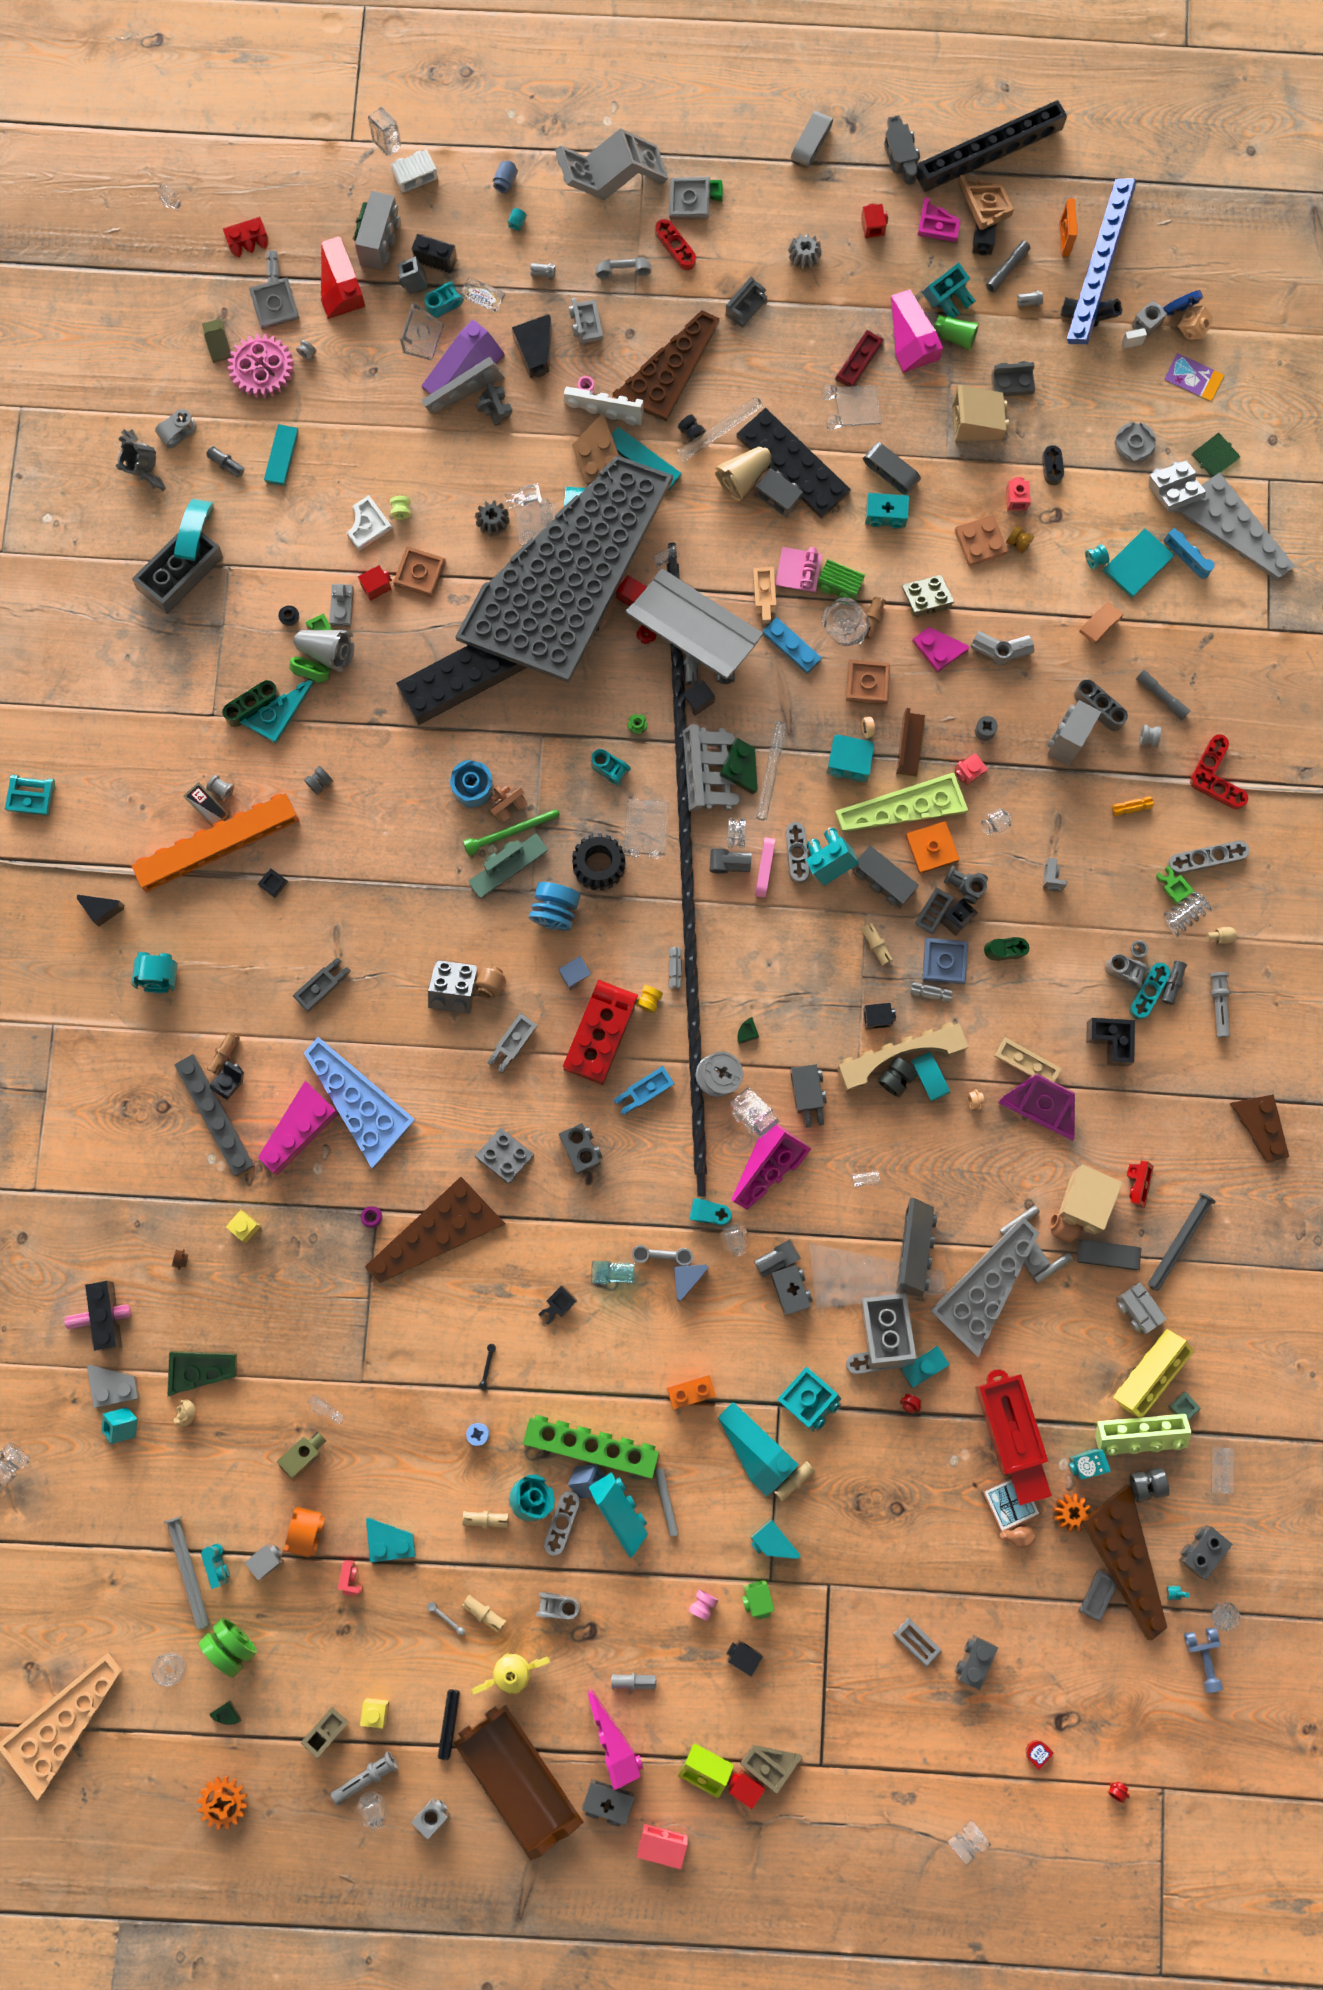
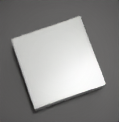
(1133, 338)

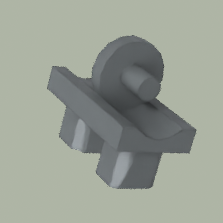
(491, 404)

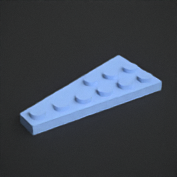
(365, 1109)

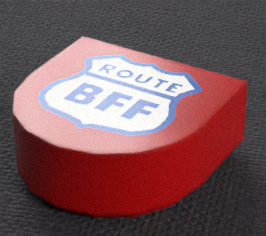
(1038, 1753)

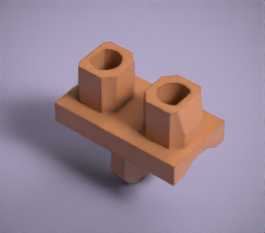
(515, 798)

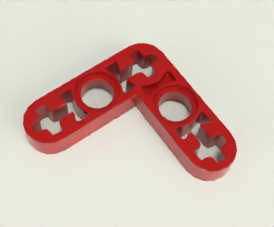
(1208, 775)

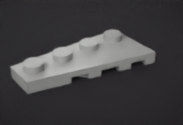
(464, 385)

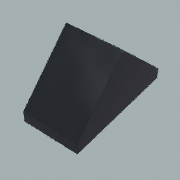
(100, 909)
(958, 917)

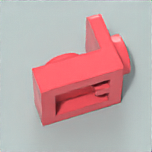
(970, 769)
(347, 1575)

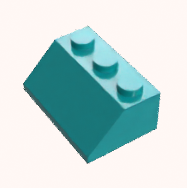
(620, 1512)

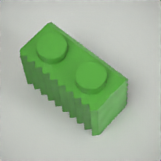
(840, 580)

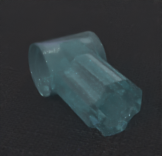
(606, 1272)

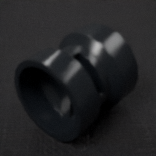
(691, 428)

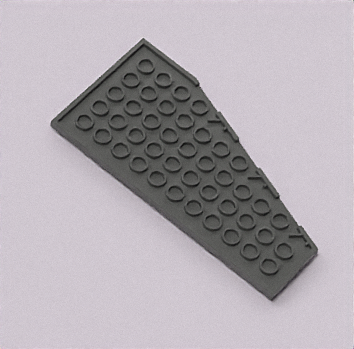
(563, 580)

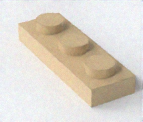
(1025, 1060)

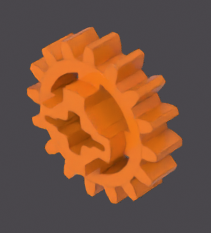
(223, 1811)

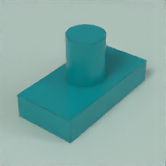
(925, 1367)

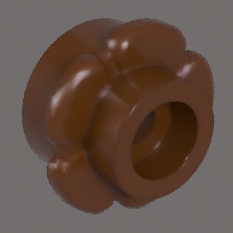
(179, 1259)

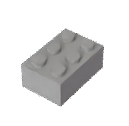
(377, 231)
(1072, 732)
(888, 1331)

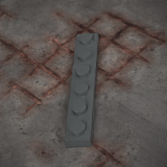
(214, 1115)

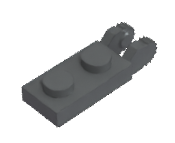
(320, 985)

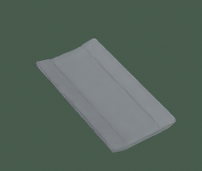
(694, 623)

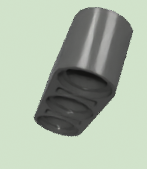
(891, 468)
(1111, 708)
(1109, 1255)

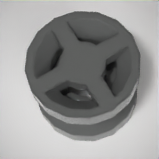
(983, 732)

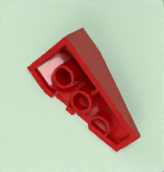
(338, 281)

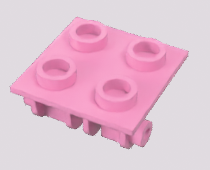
(799, 569)

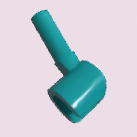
(1175, 1593)

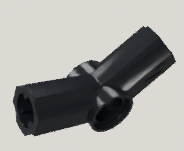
(1107, 309)

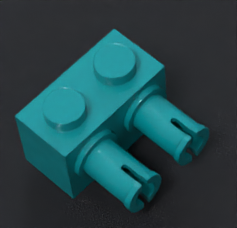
(949, 283)
(831, 860)

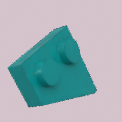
(388, 1542)

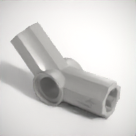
(1014, 649)

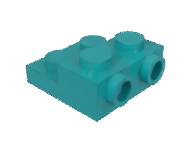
(810, 1399)

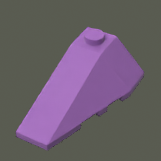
(465, 352)

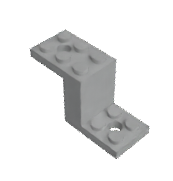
(611, 164)

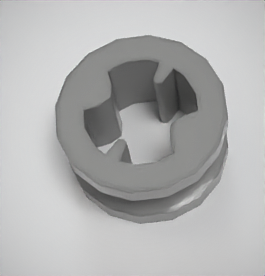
(306, 350)

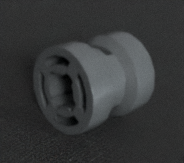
(322, 777)

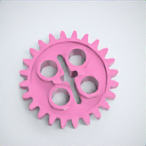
(249, 378)

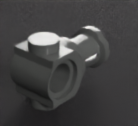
(964, 884)

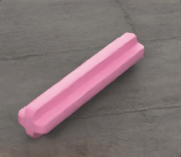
(83, 1319)

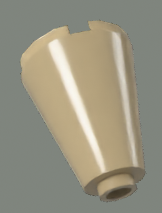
(743, 471)

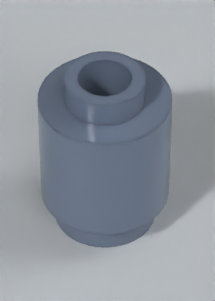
(505, 176)

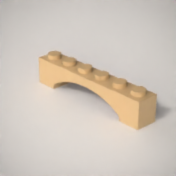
(948, 1040)

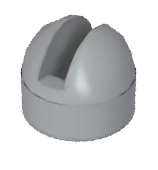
(1142, 945)

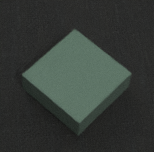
(1184, 1405)

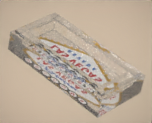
(482, 294)

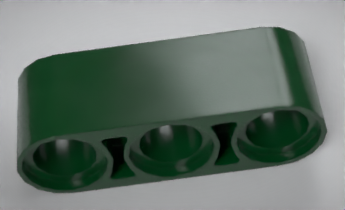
(254, 694)

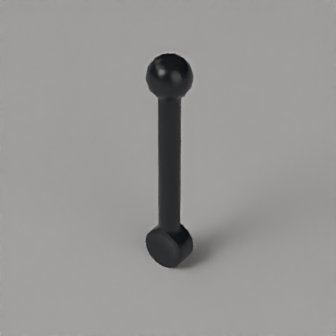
(491, 1348)

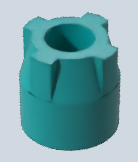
(516, 219)

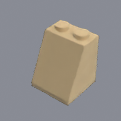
(979, 414)
(1089, 1199)

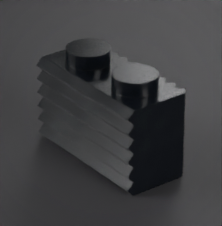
(434, 253)

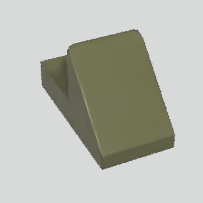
(216, 340)

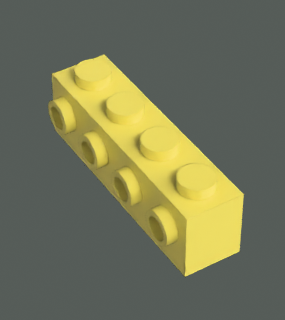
(1153, 1374)

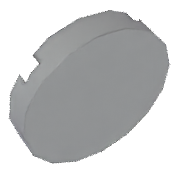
(1135, 442)

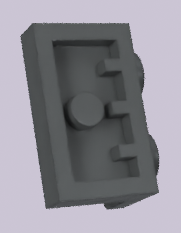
(1014, 378)

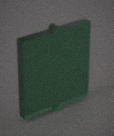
(1216, 455)

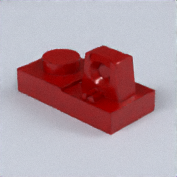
(1142, 1174)

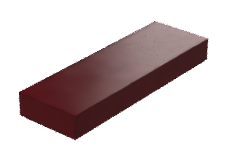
(859, 359)

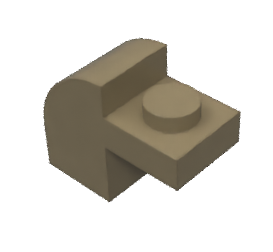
(324, 1732)

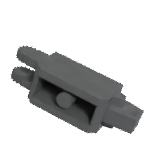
(901, 149)

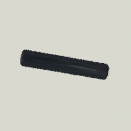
(448, 1724)

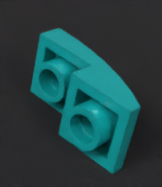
(930, 1076)

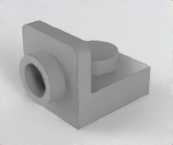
(1051, 872)

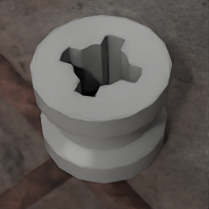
(1150, 736)

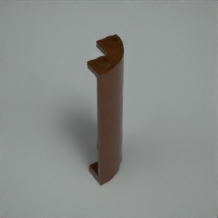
(518, 1782)

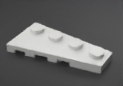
(603, 404)

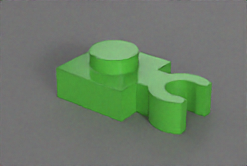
(1175, 888)

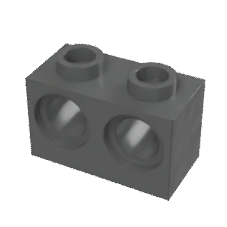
(576, 1150)

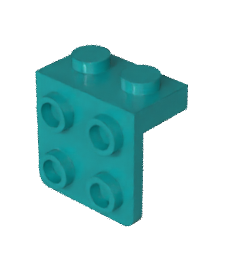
(850, 758)

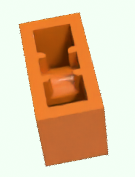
(691, 1392)

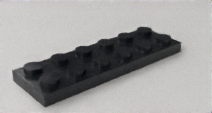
(798, 464)

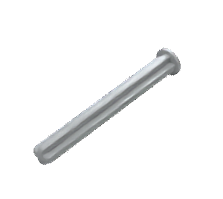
(187, 1572)

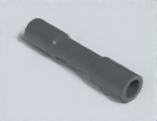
(1000, 275)
(1152, 685)

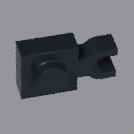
(560, 1302)

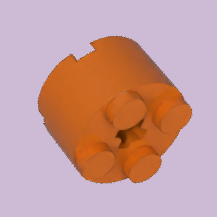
(303, 1531)

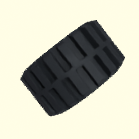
(598, 845)

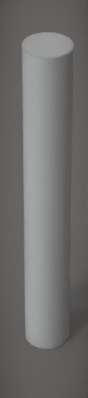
(666, 1502)

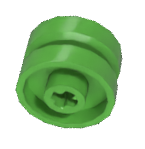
(227, 1647)

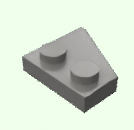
(111, 1386)

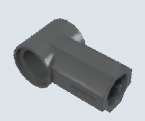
(723, 861)
(781, 1257)

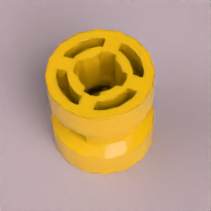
(649, 999)

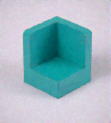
(119, 1425)

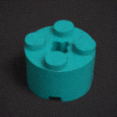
(154, 972)

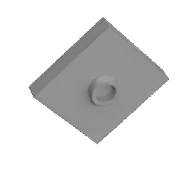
(689, 197)
(274, 303)

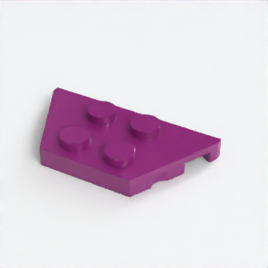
(1044, 1104)

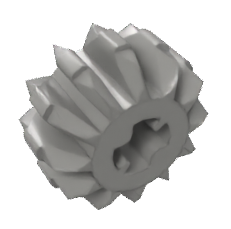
(805, 251)

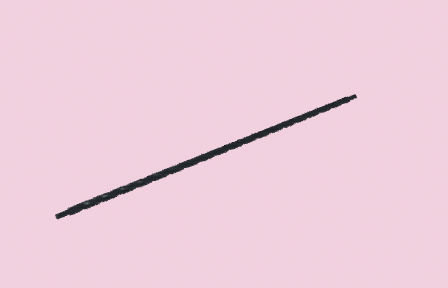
(688, 907)

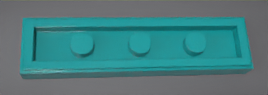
(635, 451)

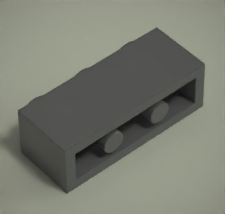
(885, 877)

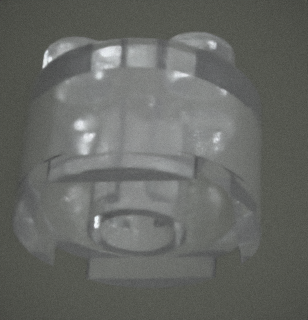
(846, 622)

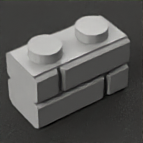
(1140, 1308)

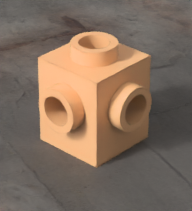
(1195, 322)

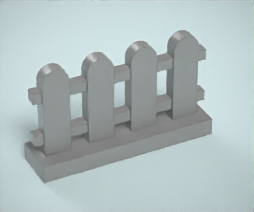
(697, 768)

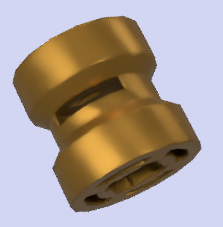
(1020, 539)

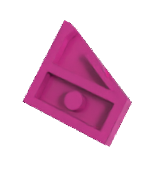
(937, 223)
(939, 648)

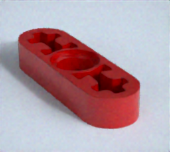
(676, 253)

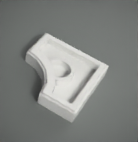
(368, 525)

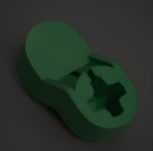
(1006, 948)

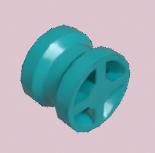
(1097, 556)

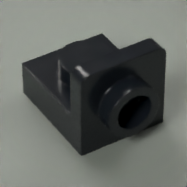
(228, 1080)

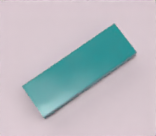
(281, 455)

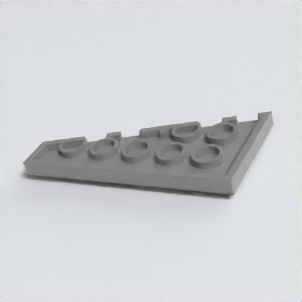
(980, 1294)

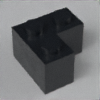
(1118, 1035)

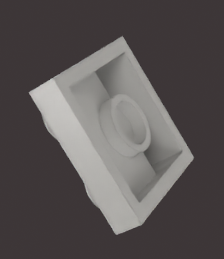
(1176, 485)

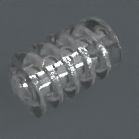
(1185, 912)

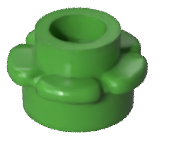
(637, 729)

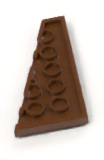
(670, 368)

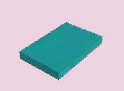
(1138, 563)

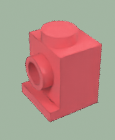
(1015, 499)

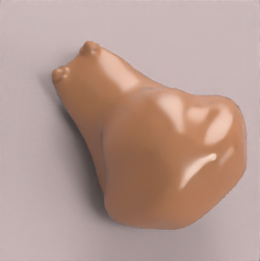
(1021, 1536)

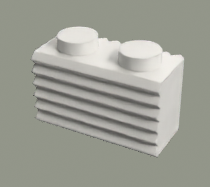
(414, 171)

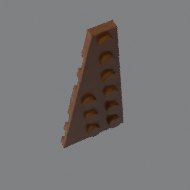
(444, 1225)
(1122, 1546)

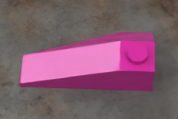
(770, 1160)

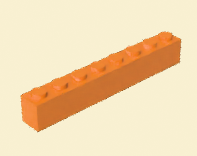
(215, 842)

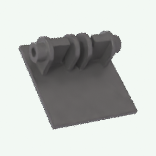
(504, 1155)

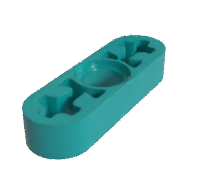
(1148, 1006)

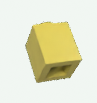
(243, 1226)
(374, 1713)

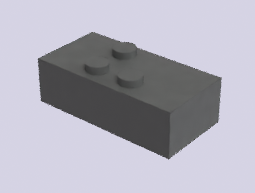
(169, 579)

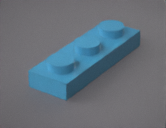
(791, 645)

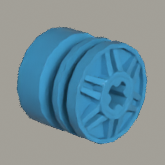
(555, 904)

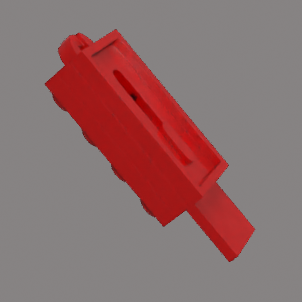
(1015, 1434)

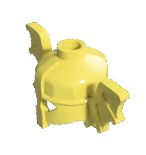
(518, 1666)

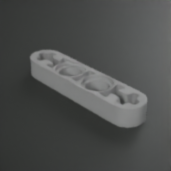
(1207, 855)

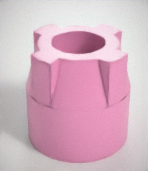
(584, 382)

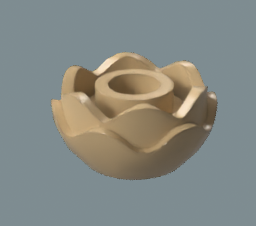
(185, 1413)

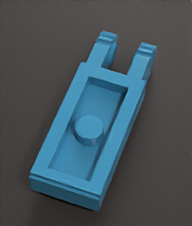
(646, 1089)

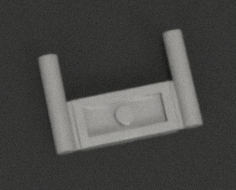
(1037, 1262)

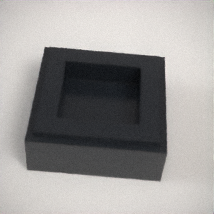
(272, 883)

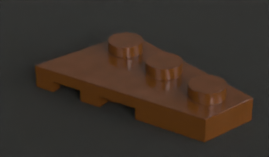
(1264, 1125)

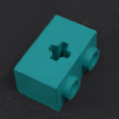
(878, 504)

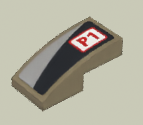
(206, 804)

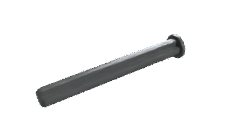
(1180, 1241)

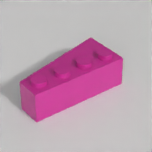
(298, 1127)

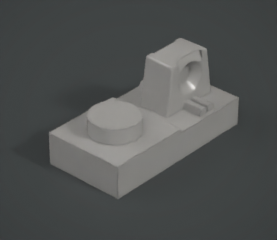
(341, 605)

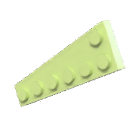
(918, 802)

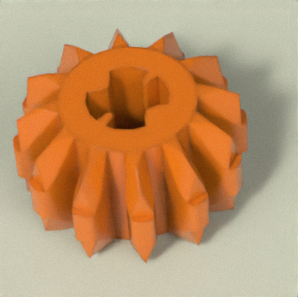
(1064, 1514)

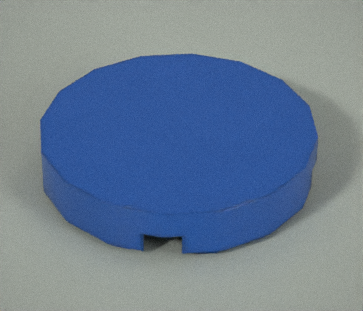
(1183, 302)

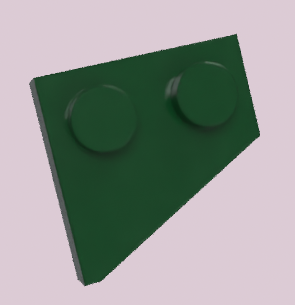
(741, 766)

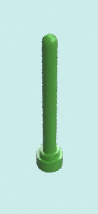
(474, 845)

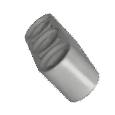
(812, 138)

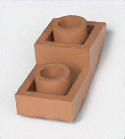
(1101, 622)

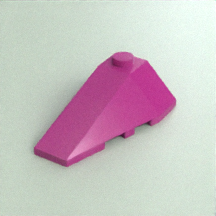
(913, 333)
(620, 1756)

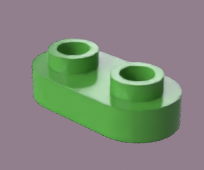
(310, 669)

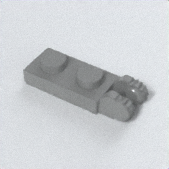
(513, 1041)

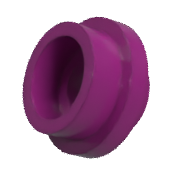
(366, 1212)

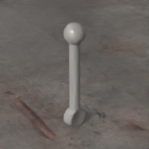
(433, 1607)

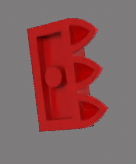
(246, 235)

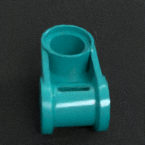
(445, 298)
(610, 767)
(705, 1212)

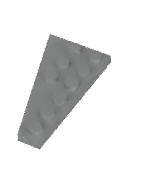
(1235, 526)

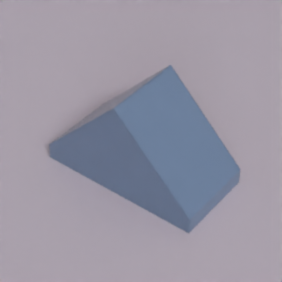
(686, 1278)

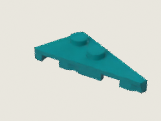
(273, 719)

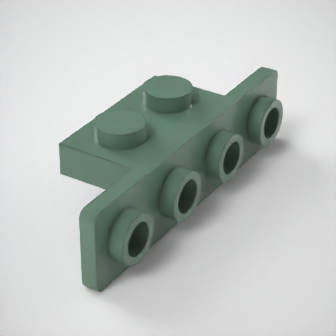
(507, 863)

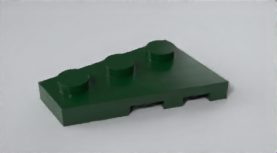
(198, 1369)

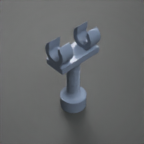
(1212, 1683)

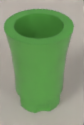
(956, 331)

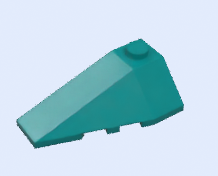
(759, 1454)

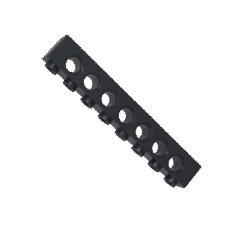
(991, 146)

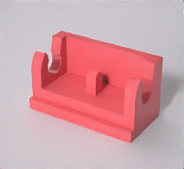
(662, 1846)

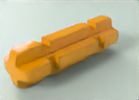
(1132, 806)

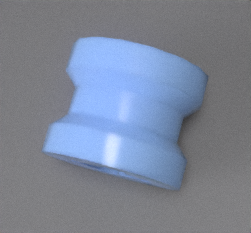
(477, 1432)

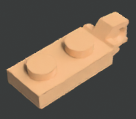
(764, 592)

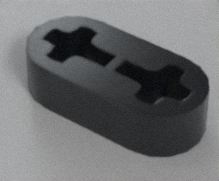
(1048, 465)

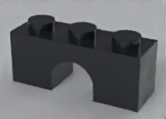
(100, 1302)

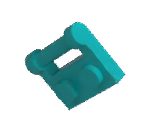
(27, 801)
(214, 1566)

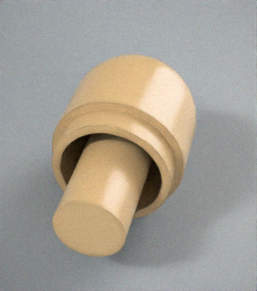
(1223, 935)

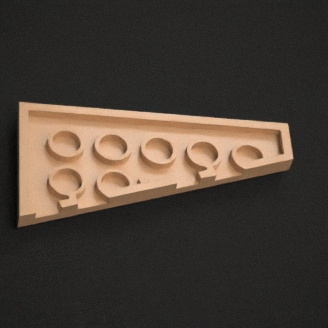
(48, 1736)

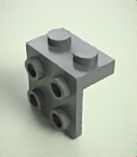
(452, 986)

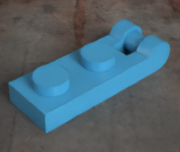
(1189, 553)

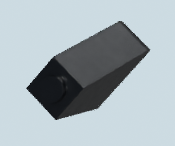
(534, 344)

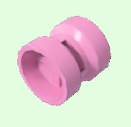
(702, 1607)

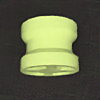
(400, 507)

